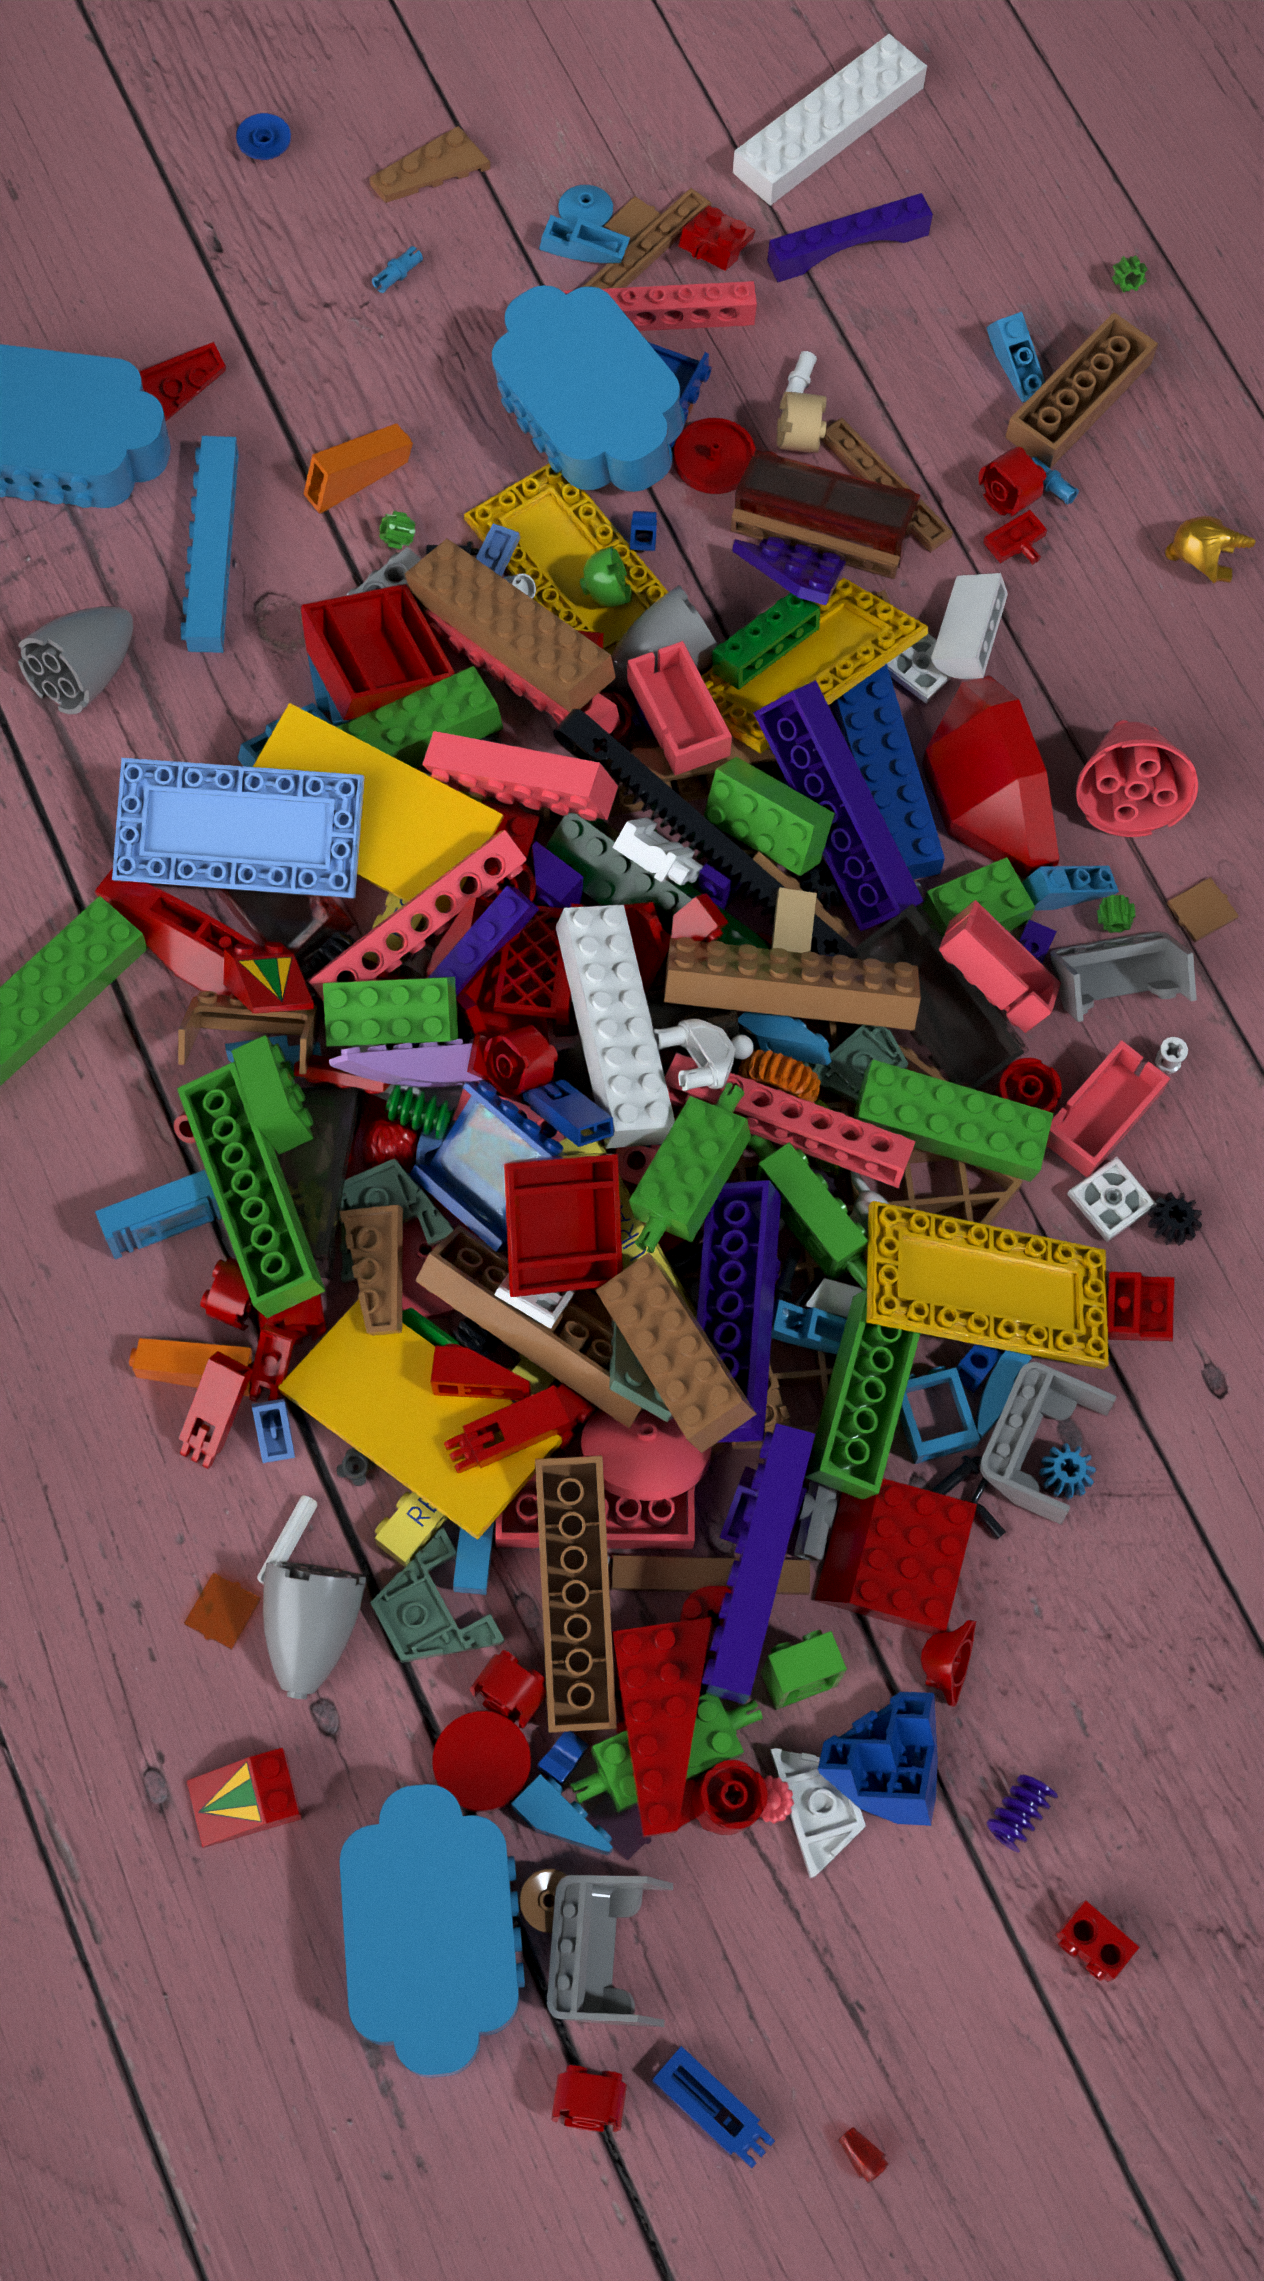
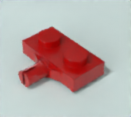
(1017, 538)

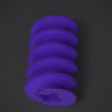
(1020, 1810)

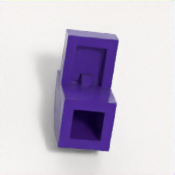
(716, 886)

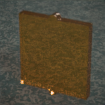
(222, 1611)

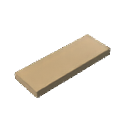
(793, 920)

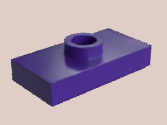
(1037, 939)

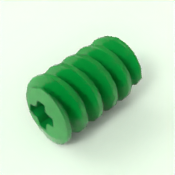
(419, 1111)

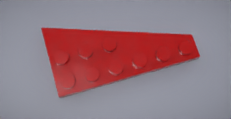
(660, 1694)

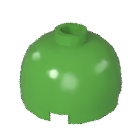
(605, 578)

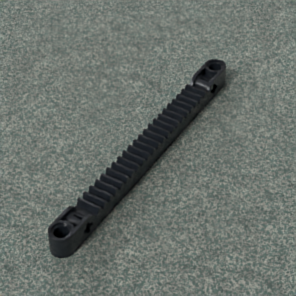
(583, 735)

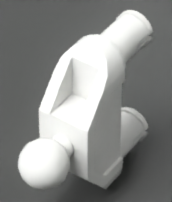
(708, 1048)

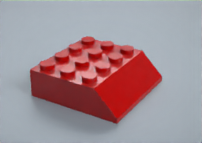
(372, 648)
(562, 1223)
(897, 1556)

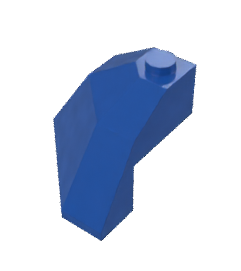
(888, 1760)

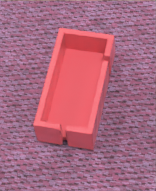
(679, 708)
(999, 967)
(1105, 1109)

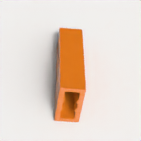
(355, 465)
(181, 1361)

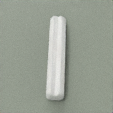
(291, 1533)

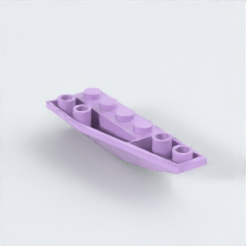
(412, 1067)

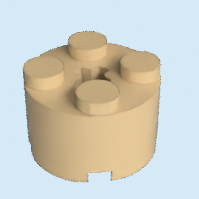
(801, 422)

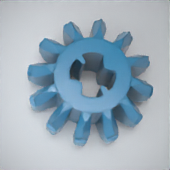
(1060, 1479)

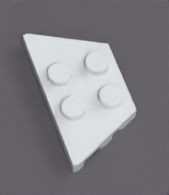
(820, 1814)

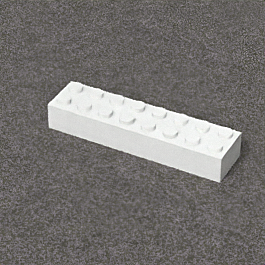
(829, 119)
(615, 1024)

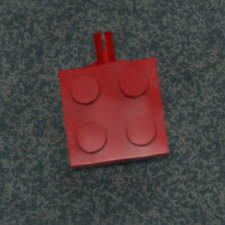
(716, 237)
(519, 825)
(1140, 1307)

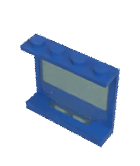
(471, 1160)

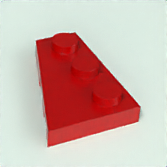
(183, 377)

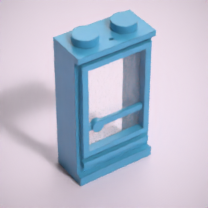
(158, 1214)

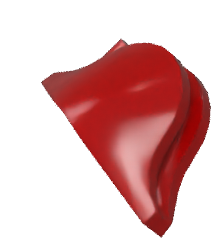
(947, 1659)

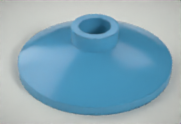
(596, 210)

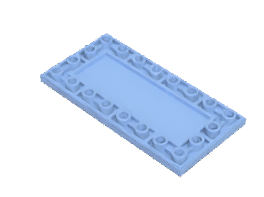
(238, 827)

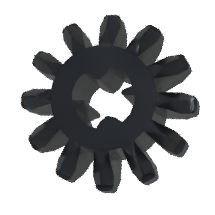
(825, 894)
(331, 949)
(1181, 1211)
(472, 1336)

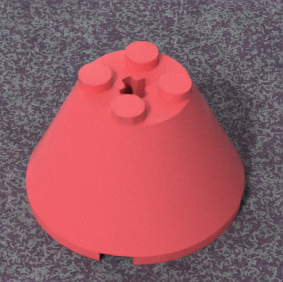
(1136, 782)

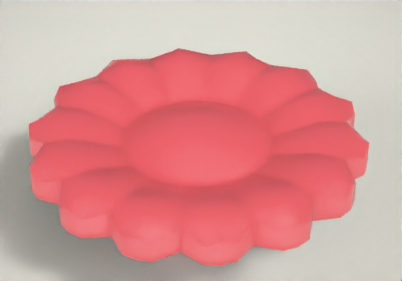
(778, 1801)

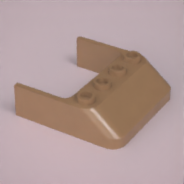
(229, 1013)

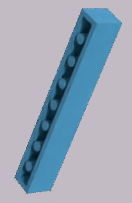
(211, 544)

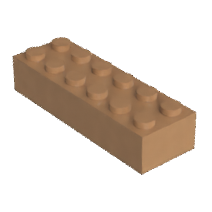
(1081, 390)
(675, 1353)

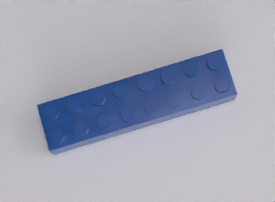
(881, 747)

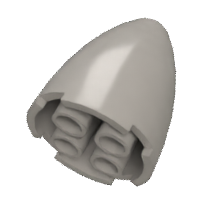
(662, 625)
(76, 655)
(308, 1621)

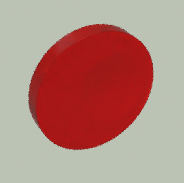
(713, 455)
(482, 1760)

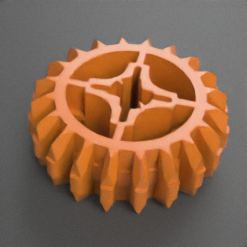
(781, 1074)

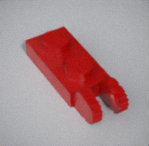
(271, 1361)

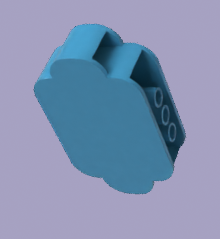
(588, 388)
(76, 428)
(430, 1930)

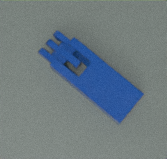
(570, 1112)
(702, 2099)

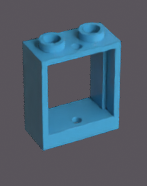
(947, 1444)

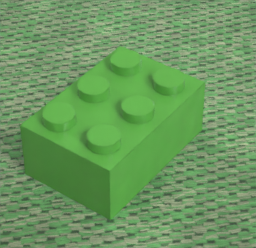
(993, 887)
(273, 1094)
(803, 1669)

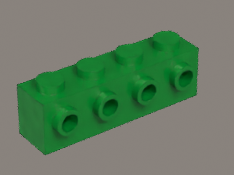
(765, 640)

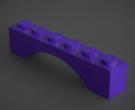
(895, 221)
(488, 934)

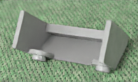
(1121, 968)
(1034, 1394)
(585, 1947)

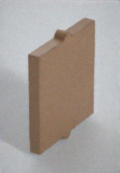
(633, 219)
(1202, 909)

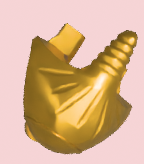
(1200, 544)

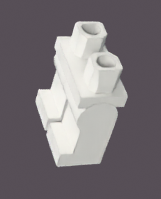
(657, 854)

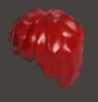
(390, 1140)

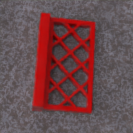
(561, 994)

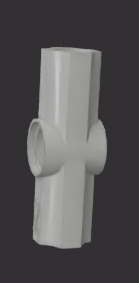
(816, 1519)

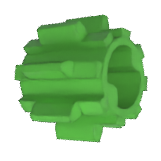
(1125, 267)
(397, 530)
(1116, 913)

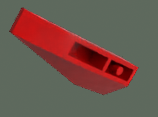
(175, 931)

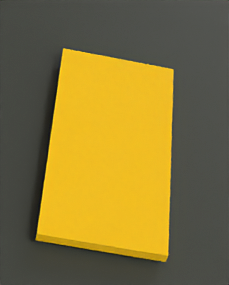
(557, 536)
(852, 642)
(409, 820)
(986, 1285)
(383, 1405)

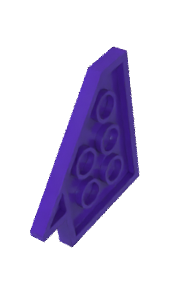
(794, 568)

